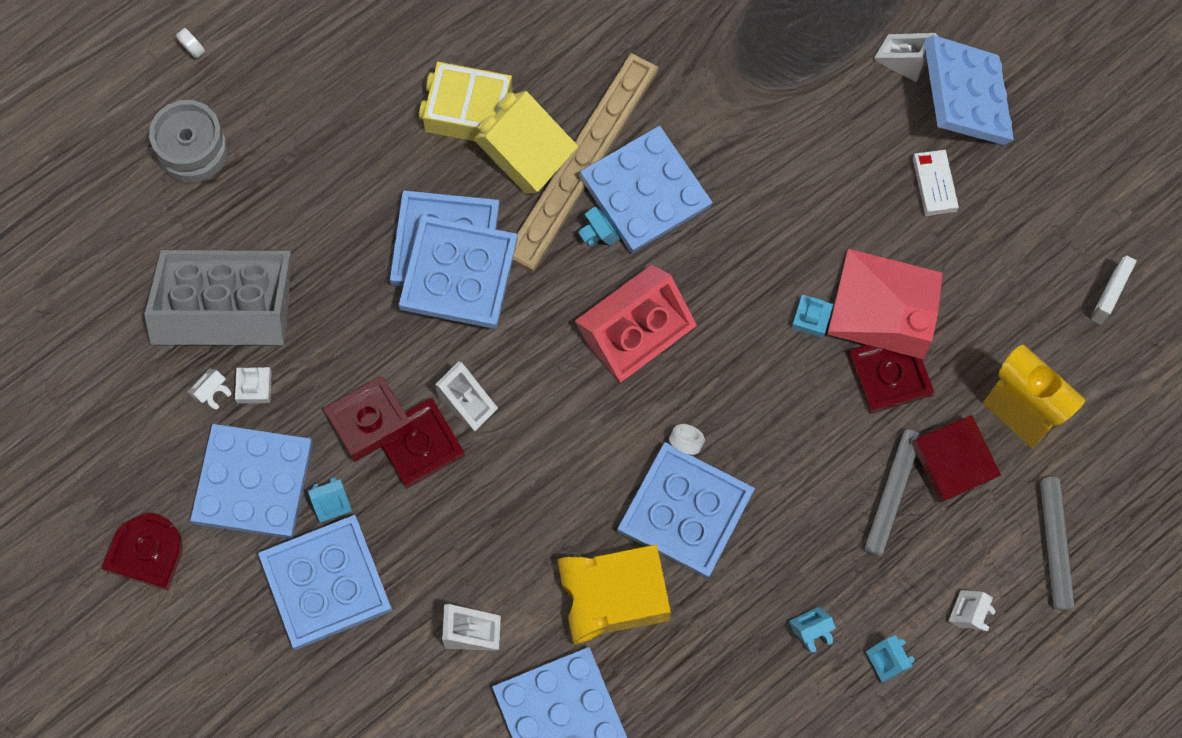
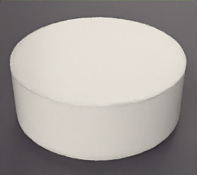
(190, 43)
(687, 439)

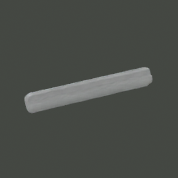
(892, 494)
(1057, 544)

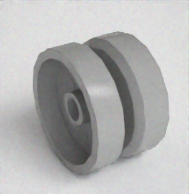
(188, 141)

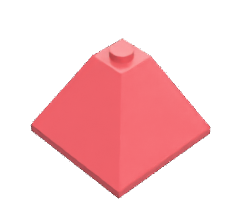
(886, 304)

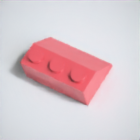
(636, 322)

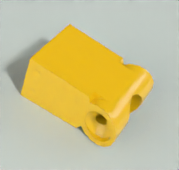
(1031, 396)
(614, 592)

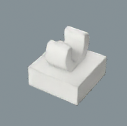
(253, 385)
(206, 386)
(971, 610)

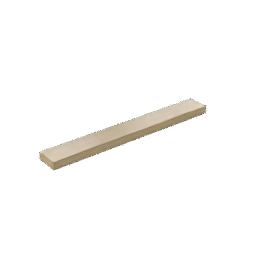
(593, 145)

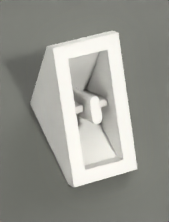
(904, 54)
(465, 396)
(470, 629)

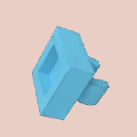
(598, 229)
(812, 316)
(329, 500)
(813, 625)
(889, 658)

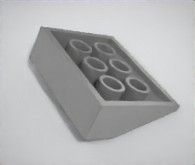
(219, 298)

